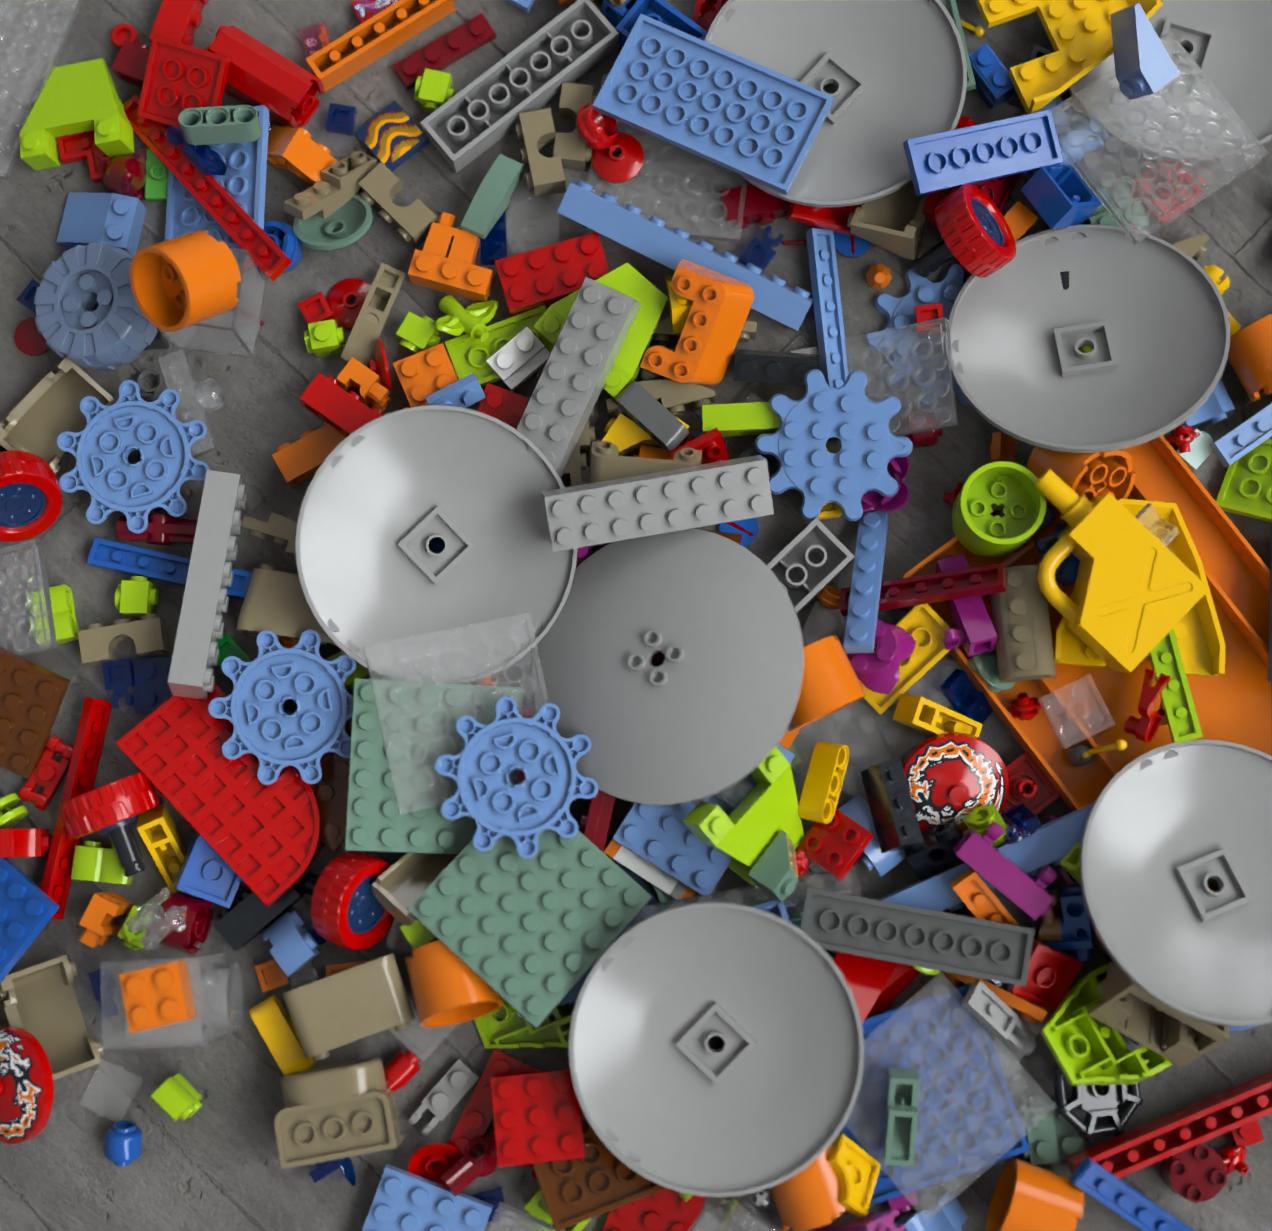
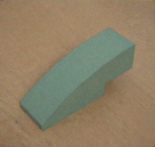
(492, 196)
(901, 1116)

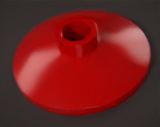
(620, 168)
(337, 299)
(379, 364)
(433, 1161)

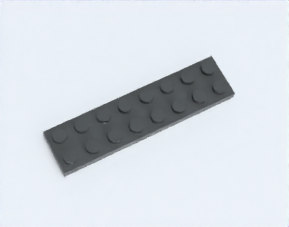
(918, 936)

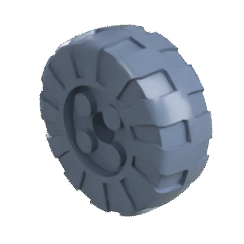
(90, 308)

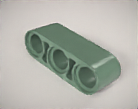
(220, 124)

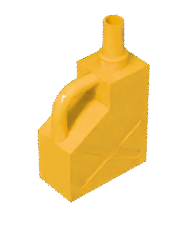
(1126, 581)

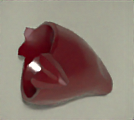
(123, 175)

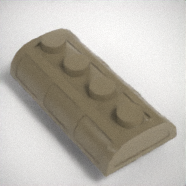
(1022, 628)
(407, 880)

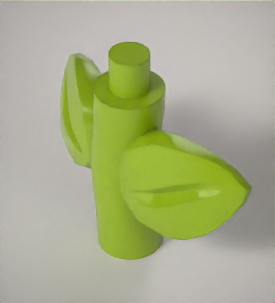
(468, 320)

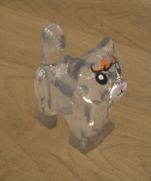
(155, 922)

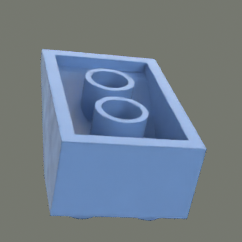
(1139, 55)
(102, 219)

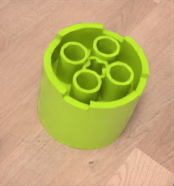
(1002, 488)

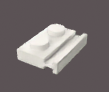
(519, 359)

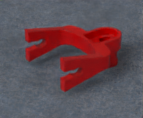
(1150, 720)

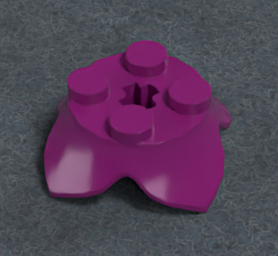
(872, 500)
(881, 669)

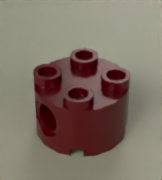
(197, 922)
(1194, 1173)

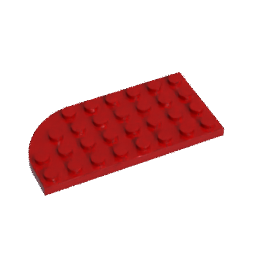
(254, 827)

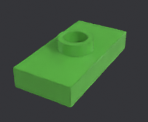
(156, 178)

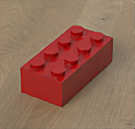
(550, 272)

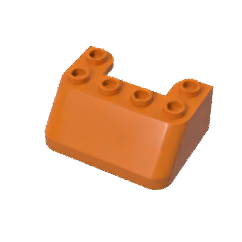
(710, 329)

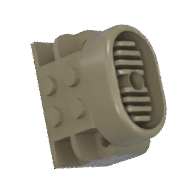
(1152, 1023)
(336, 1113)

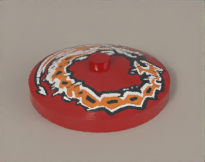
(953, 777)
(24, 1086)

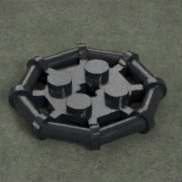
(1095, 1105)

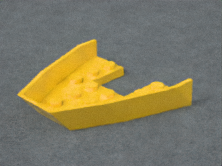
(1078, 34)
(1196, 633)

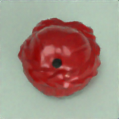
(596, 128)

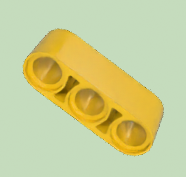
(823, 782)
(280, 1035)

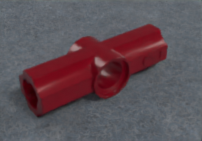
(160, 530)
(478, 1160)

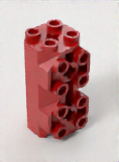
(267, 78)

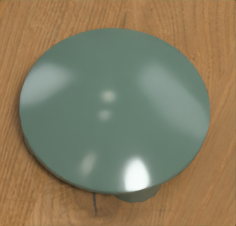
(987, 667)

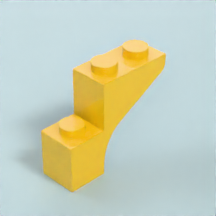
(628, 435)

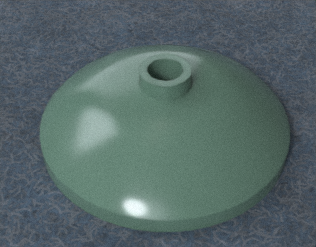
(338, 229)

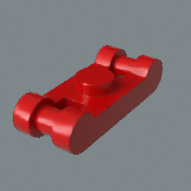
(48, 774)

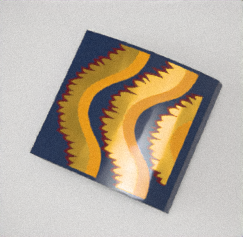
(392, 136)

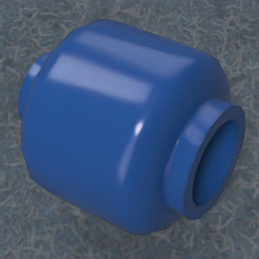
(123, 1143)

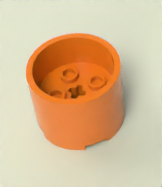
(184, 280)
(1252, 357)
(1087, 472)
(827, 683)
(446, 988)
(810, 1196)
(1033, 1200)

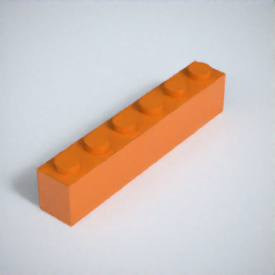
(375, 39)

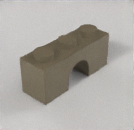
(570, 146)
(544, 173)
(412, 221)
(100, 643)

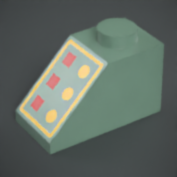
(777, 869)

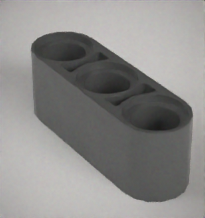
(651, 416)

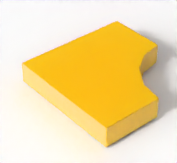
(856, 1174)

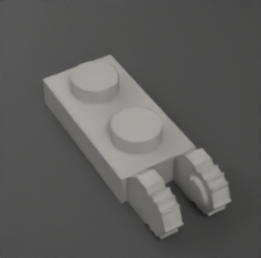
(995, 1015)
(446, 1094)

